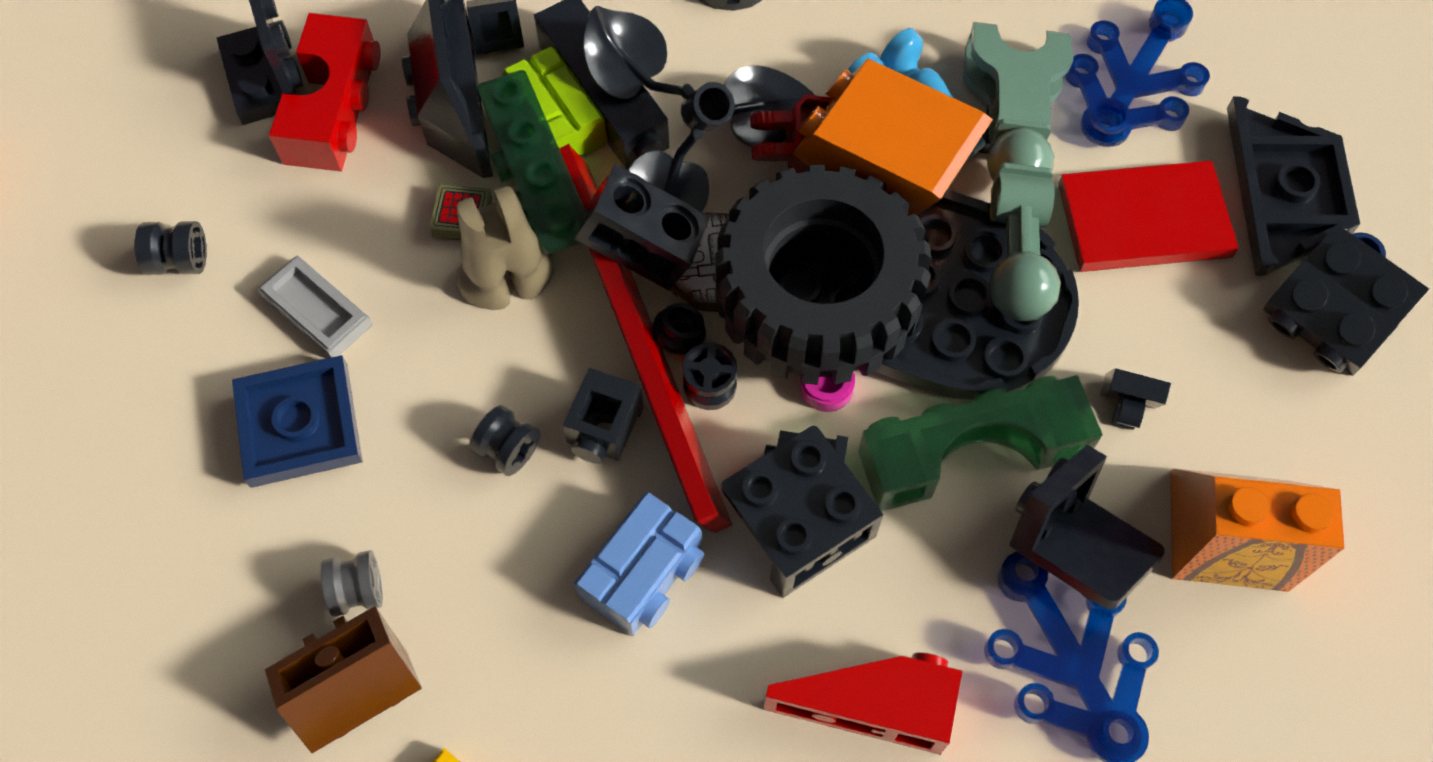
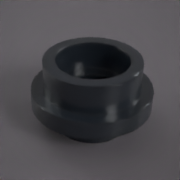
(679, 328)

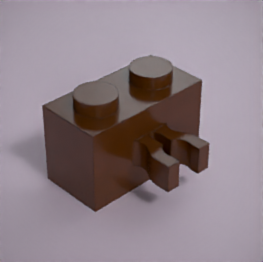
(342, 679)

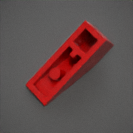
(884, 699)

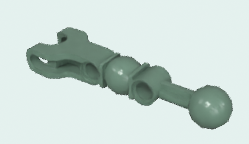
(1019, 159)

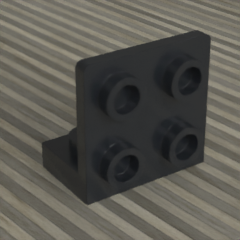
(258, 64)
(803, 508)

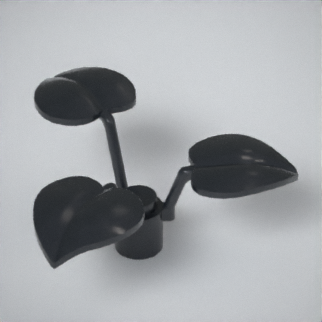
(629, 49)

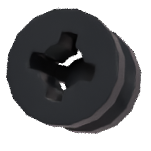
(709, 363)
(504, 440)

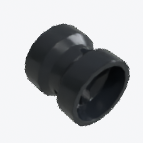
(168, 248)

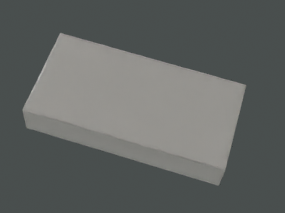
(315, 307)

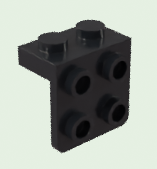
(1080, 538)

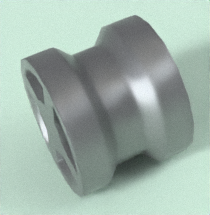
(351, 583)

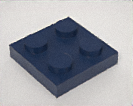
(296, 421)

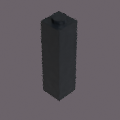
(631, 124)

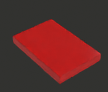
(1147, 216)

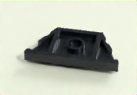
(1290, 184)

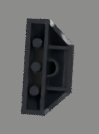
(446, 85)

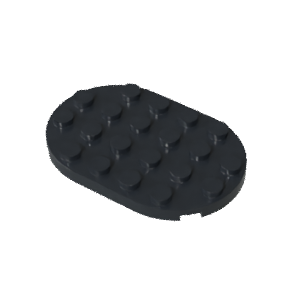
(960, 336)

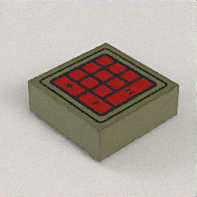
(444, 216)

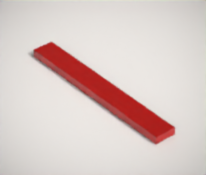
(654, 372)

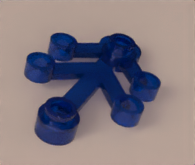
(1167, 23)
(1075, 667)

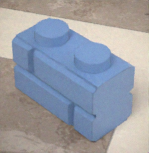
(640, 565)

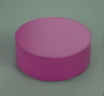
(827, 395)

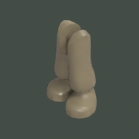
(498, 241)

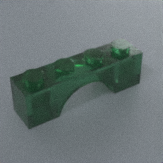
(1039, 422)

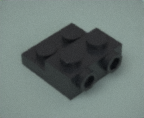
(1344, 301)

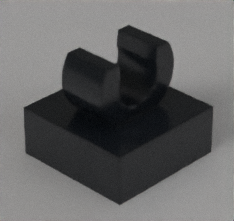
(494, 25)
(1133, 395)

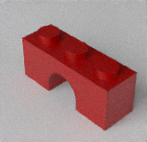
(321, 126)

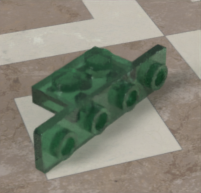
(532, 161)

